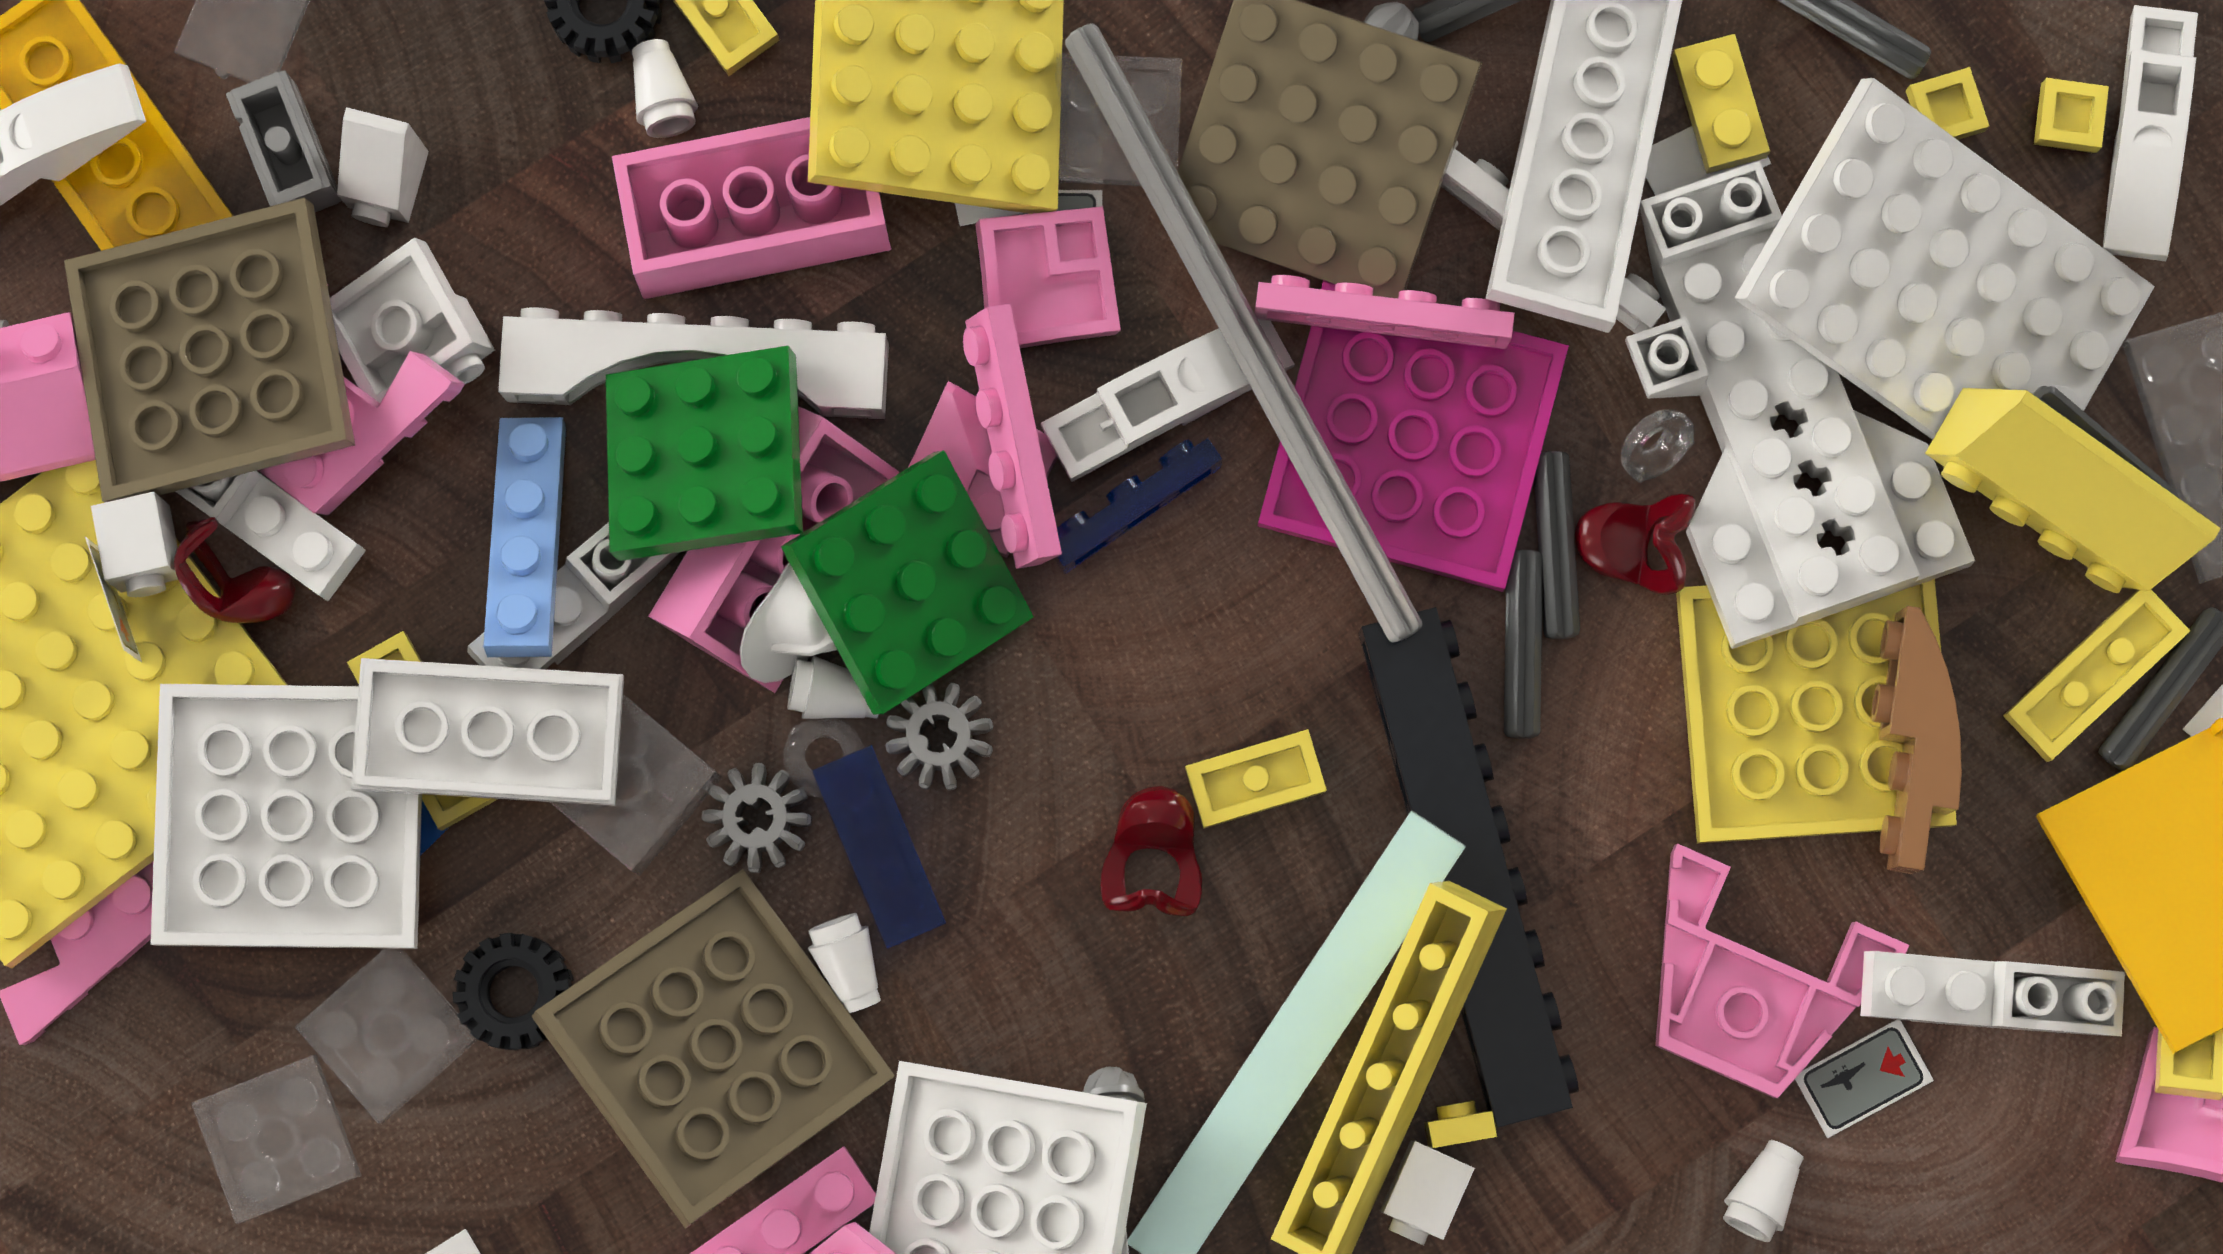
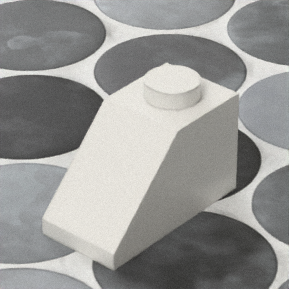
(379, 167)

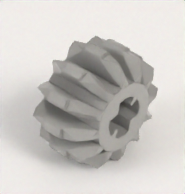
(958, 727)
(759, 839)

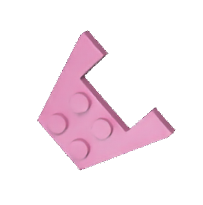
(377, 427)
(86, 954)
(1739, 1006)

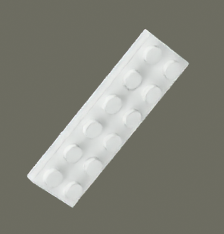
(1583, 159)

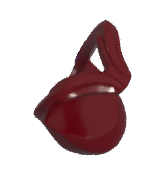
(1617, 538)
(244, 599)
(1159, 821)

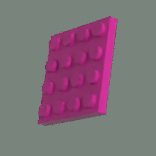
(1428, 441)

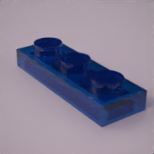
(1135, 502)
(878, 846)

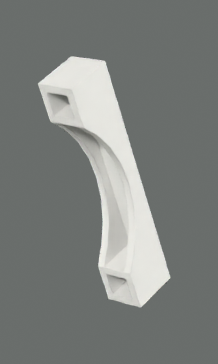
(566, 358)

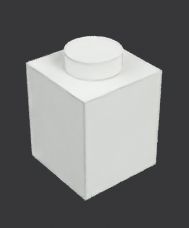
(136, 543)
(1425, 1193)

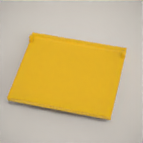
(2152, 876)

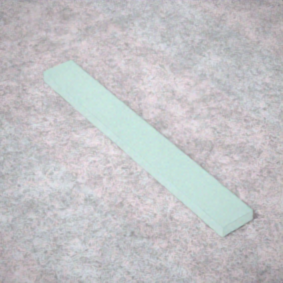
(1296, 1041)

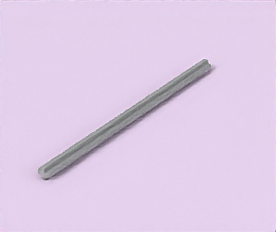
(1243, 334)

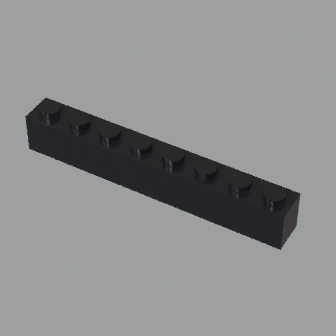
(1444, 783)

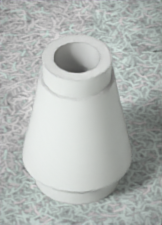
(661, 91)
(825, 691)
(846, 960)
(1764, 1192)

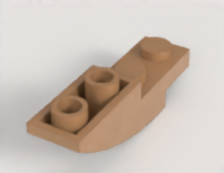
(1922, 713)

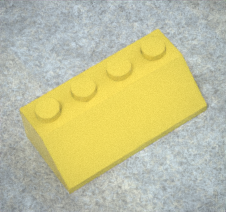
(2067, 489)

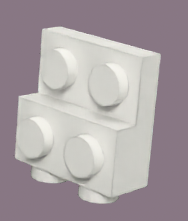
(403, 309)

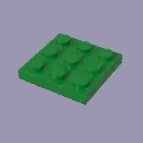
(703, 453)
(907, 582)

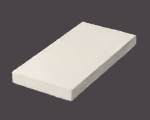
(487, 732)

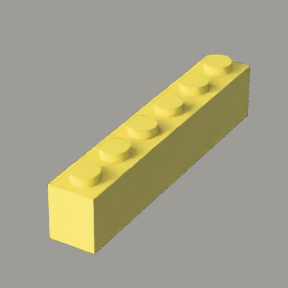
(1389, 1071)

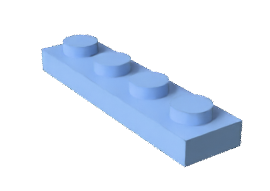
(525, 537)

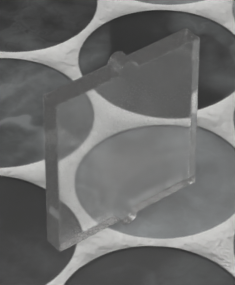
(241, 35)

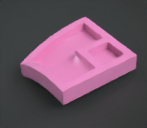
(1051, 273)
(968, 447)
(2170, 1129)

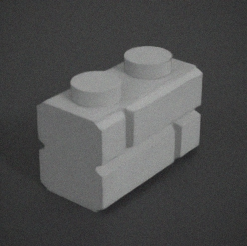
(283, 142)

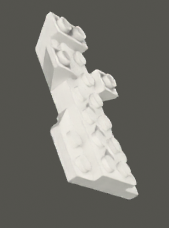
(1753, 524)

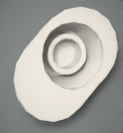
(782, 631)

